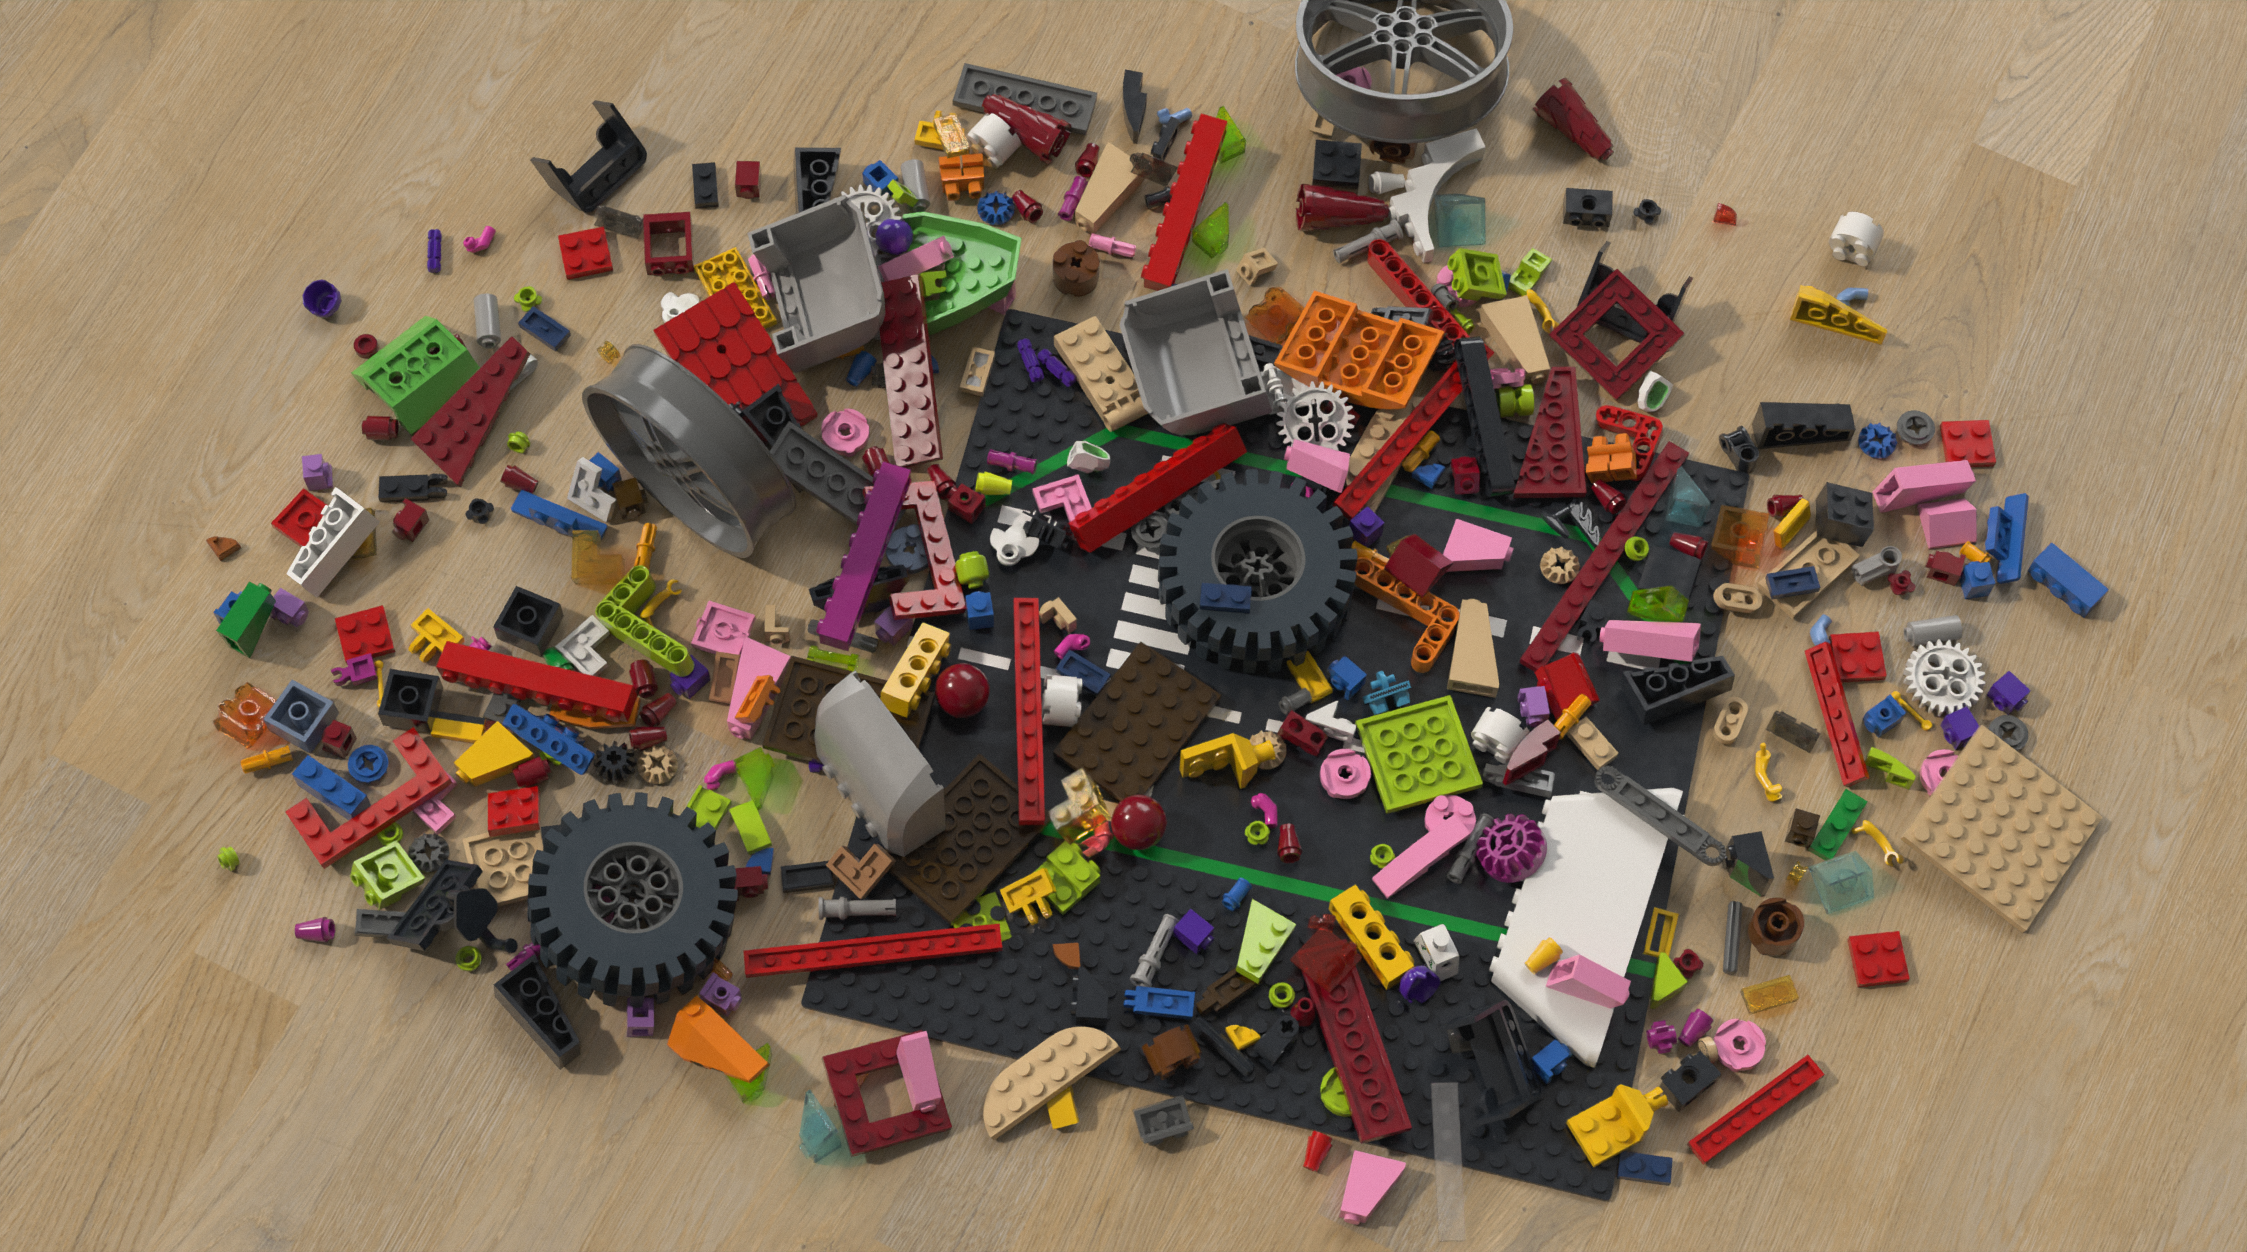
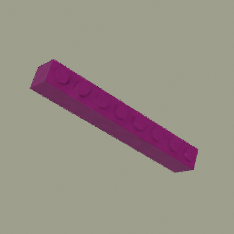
(864, 557)

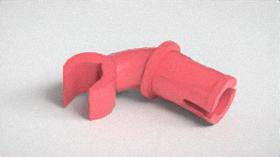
(1099, 840)

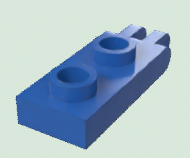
(1161, 1002)

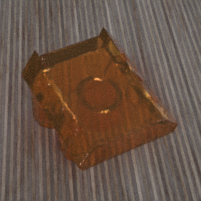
(1275, 315)
(244, 715)

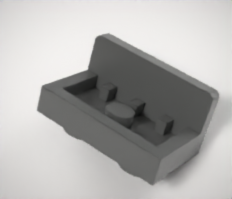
(1163, 1120)

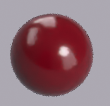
(962, 690)
(1138, 822)

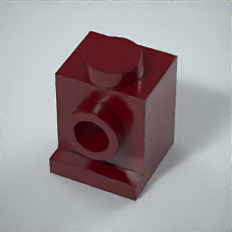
(969, 508)
(409, 521)
(1944, 567)
(335, 737)
(750, 882)

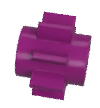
(1661, 1037)

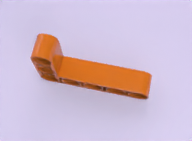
(1411, 607)

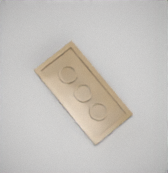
(1827, 557)

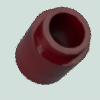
(380, 428)
(874, 458)
(643, 678)
(532, 772)

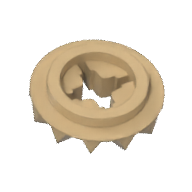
(1556, 574)
(1278, 745)
(657, 775)

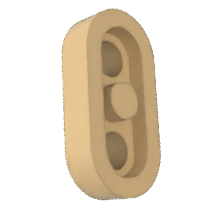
(1736, 598)
(1729, 721)

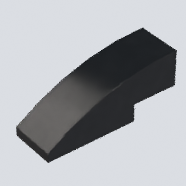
(1133, 103)

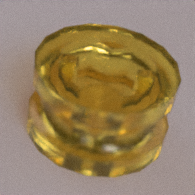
(608, 352)
(1797, 873)

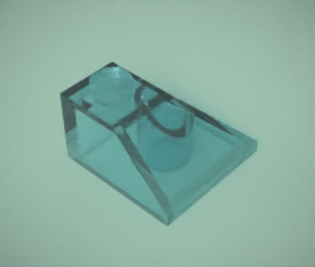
(1460, 220)
(817, 1131)

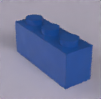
(2067, 580)
(330, 788)

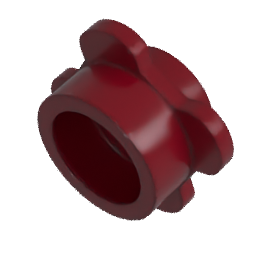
(1901, 589)
(1688, 956)

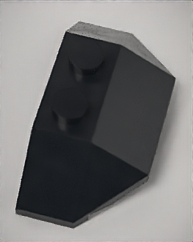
(887, 582)

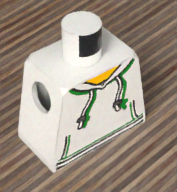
(1436, 950)

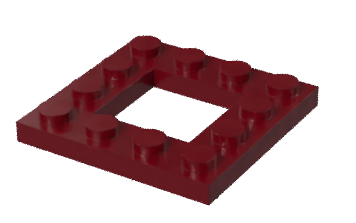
(1613, 291)
(858, 1131)

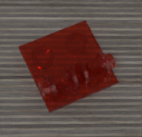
(1326, 958)

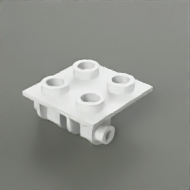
(1278, 385)

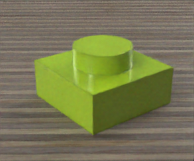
(902, 193)

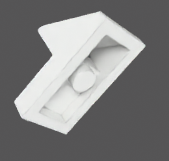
(1336, 728)

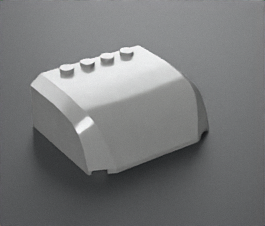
(821, 282)
(1194, 356)
(878, 767)

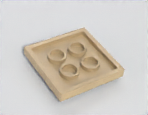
(504, 863)

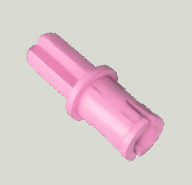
(1111, 245)
(762, 277)

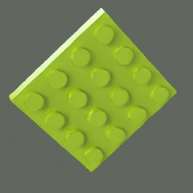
(1418, 754)

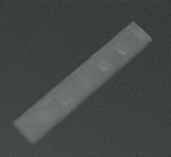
(1448, 1162)

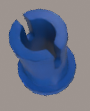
(1236, 894)

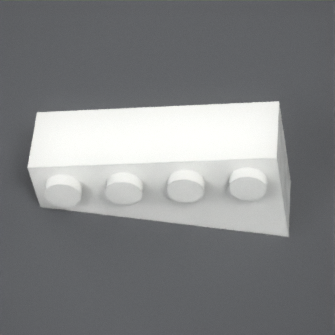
(331, 543)

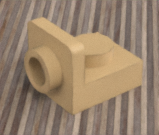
(1321, 126)
(1256, 264)
(1060, 614)
(773, 631)

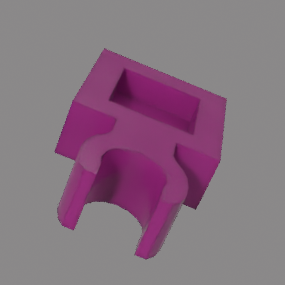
(358, 671)

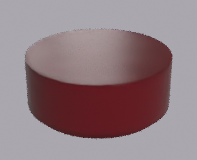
(366, 346)

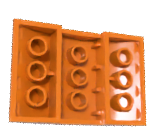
(1358, 352)

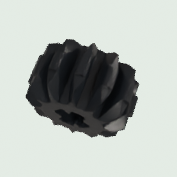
(1443, 355)
(605, 762)

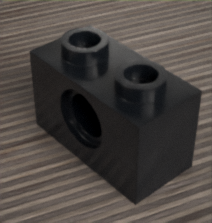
(1597, 200)
(1702, 1072)

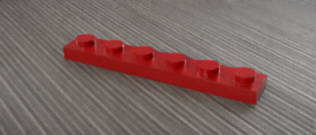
(1836, 714)
(1755, 1109)

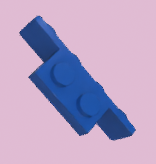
(554, 515)
(2007, 536)
(550, 737)

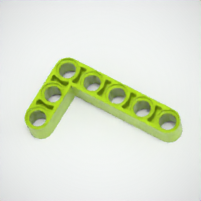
(618, 616)

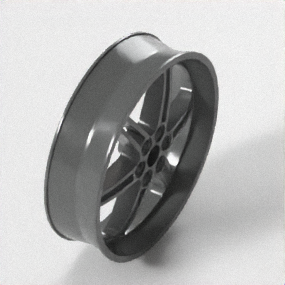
(1403, 40)
(689, 450)

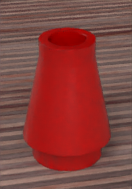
(1316, 1151)

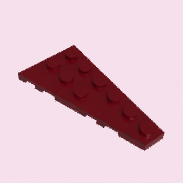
(468, 416)
(1555, 451)

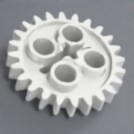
(871, 199)
(1338, 417)
(1945, 658)

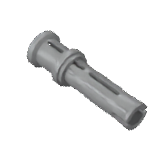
(1362, 244)
(844, 908)
(1150, 961)

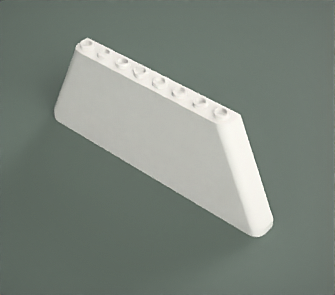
(1586, 900)

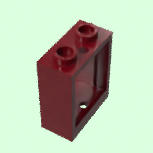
(668, 223)

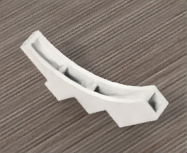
(1440, 161)

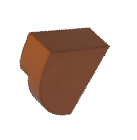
(223, 546)
(1068, 954)

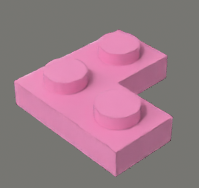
(1066, 493)
(434, 812)

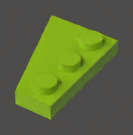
(1262, 940)

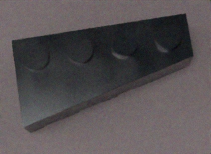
(814, 175)
(769, 417)
(1801, 424)
(1676, 687)
(538, 1011)

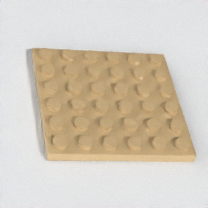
(2001, 828)

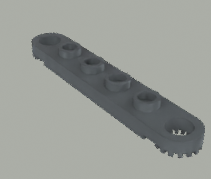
(1660, 816)

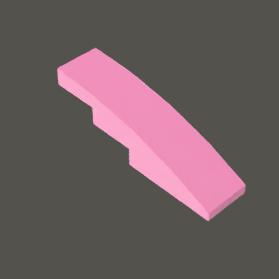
(1421, 856)

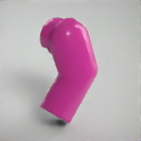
(474, 245)
(1072, 642)
(715, 773)
(1268, 806)

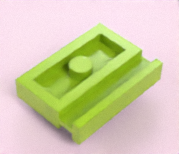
(709, 807)

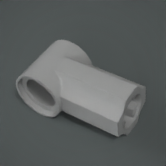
(1876, 565)

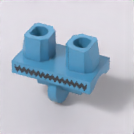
(1377, 701)

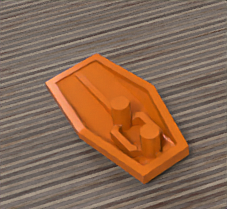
(580, 719)

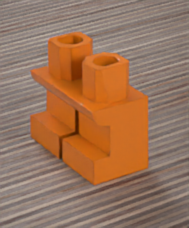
(971, 180)
(1611, 460)

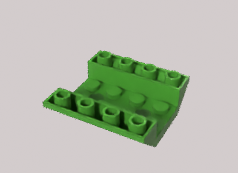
(426, 377)

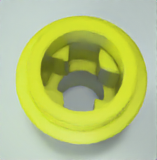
(992, 484)

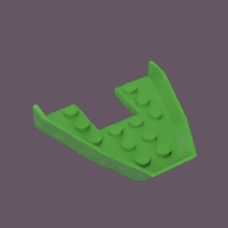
(976, 275)

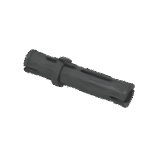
(1466, 857)

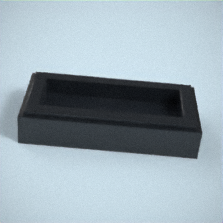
(806, 877)

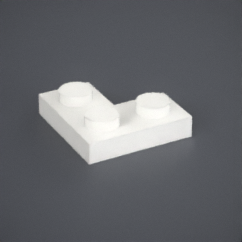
(585, 491)
(580, 644)

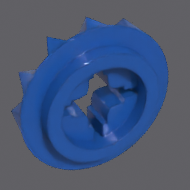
(1004, 212)
(1873, 448)
(371, 753)

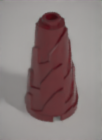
(1568, 113)
(1036, 130)
(1330, 208)

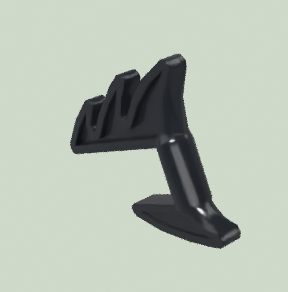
(1575, 511)

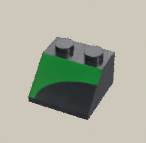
(1749, 862)

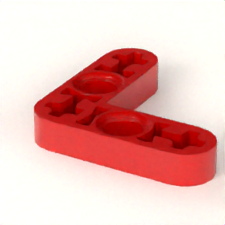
(1639, 432)

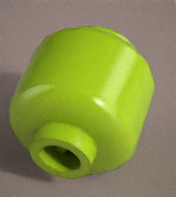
(972, 569)

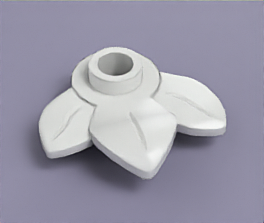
(676, 305)
(1013, 542)

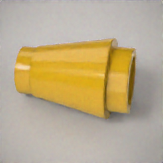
(1544, 955)

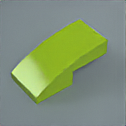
(1529, 272)
(1897, 772)
(750, 827)

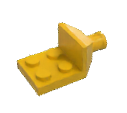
(1223, 750)
(1615, 1122)

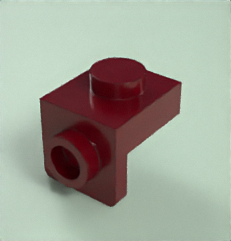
(1466, 475)

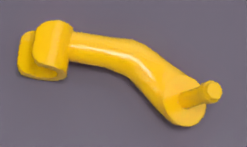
(1543, 309)
(657, 600)
(1762, 759)
(1879, 837)

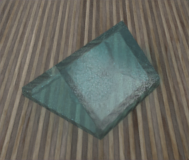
(1686, 501)
(1843, 881)

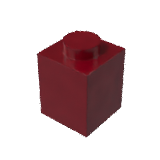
(748, 179)

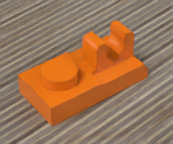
(756, 698)

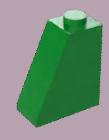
(247, 618)

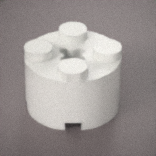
(993, 139)
(1855, 238)
(1060, 700)
(1498, 734)

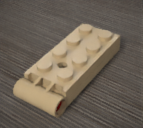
(1096, 363)

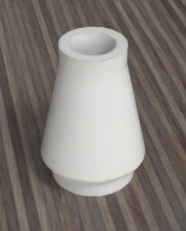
(1383, 182)

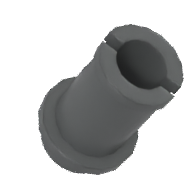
(1441, 292)
(1295, 701)

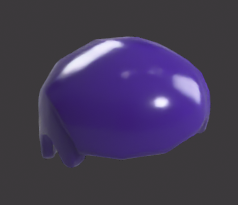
(894, 236)
(321, 298)
(1419, 984)

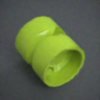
(1515, 401)

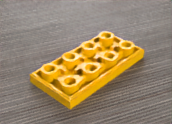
(729, 268)

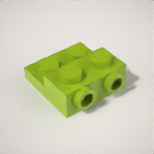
(1476, 275)
(385, 875)
(1070, 875)

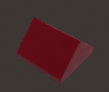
(1417, 564)

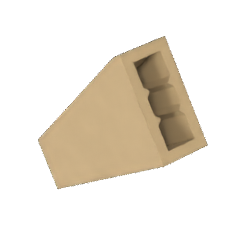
(1106, 189)
(1517, 335)
(1473, 656)

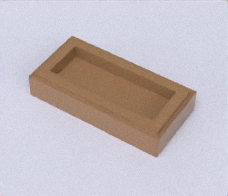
(724, 677)

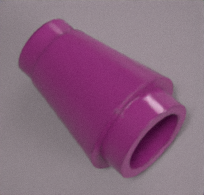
(316, 930)
(1695, 1027)

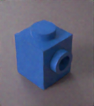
(1977, 580)
(979, 610)

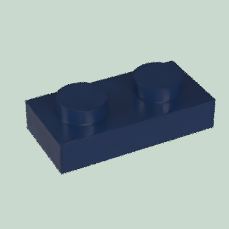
(544, 329)
(1792, 582)
(1225, 597)
(1092, 676)
(1644, 1168)

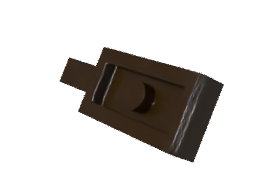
(1225, 992)

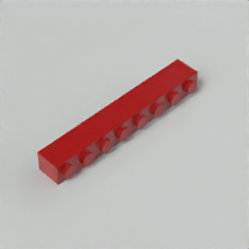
(1185, 203)
(1157, 487)
(537, 682)

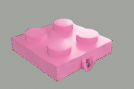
(722, 629)

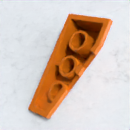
(710, 1041)

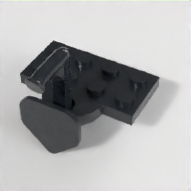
(450, 904)

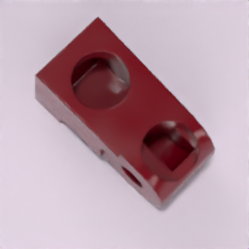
(1302, 733)

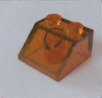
(1741, 535)

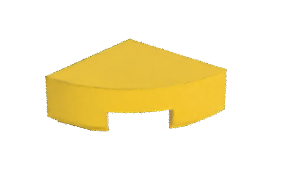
(1242, 1036)

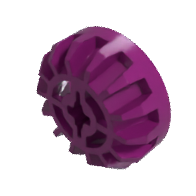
(1517, 851)

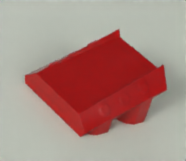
(1565, 682)

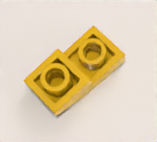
(1063, 1109)

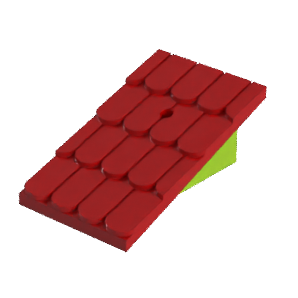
(732, 352)

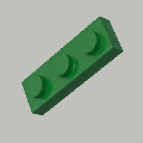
(1837, 825)

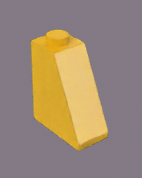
(491, 756)

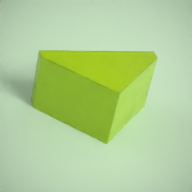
(1667, 981)

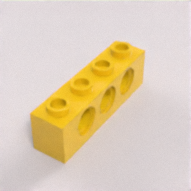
(915, 669)
(1387, 971)

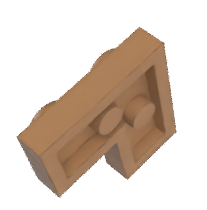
(863, 874)

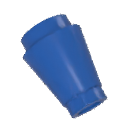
(860, 368)

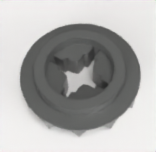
(1920, 420)
(1153, 521)
(2008, 723)
(438, 856)

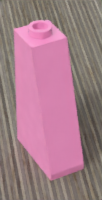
(1922, 484)
(1652, 639)
(754, 661)

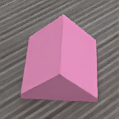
(1948, 523)

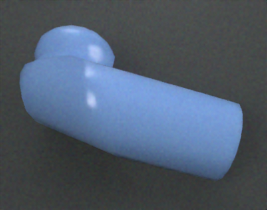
(1183, 115)
(1852, 293)
(1818, 631)

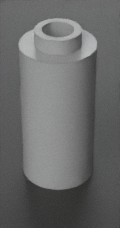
(915, 179)
(487, 320)
(1933, 629)

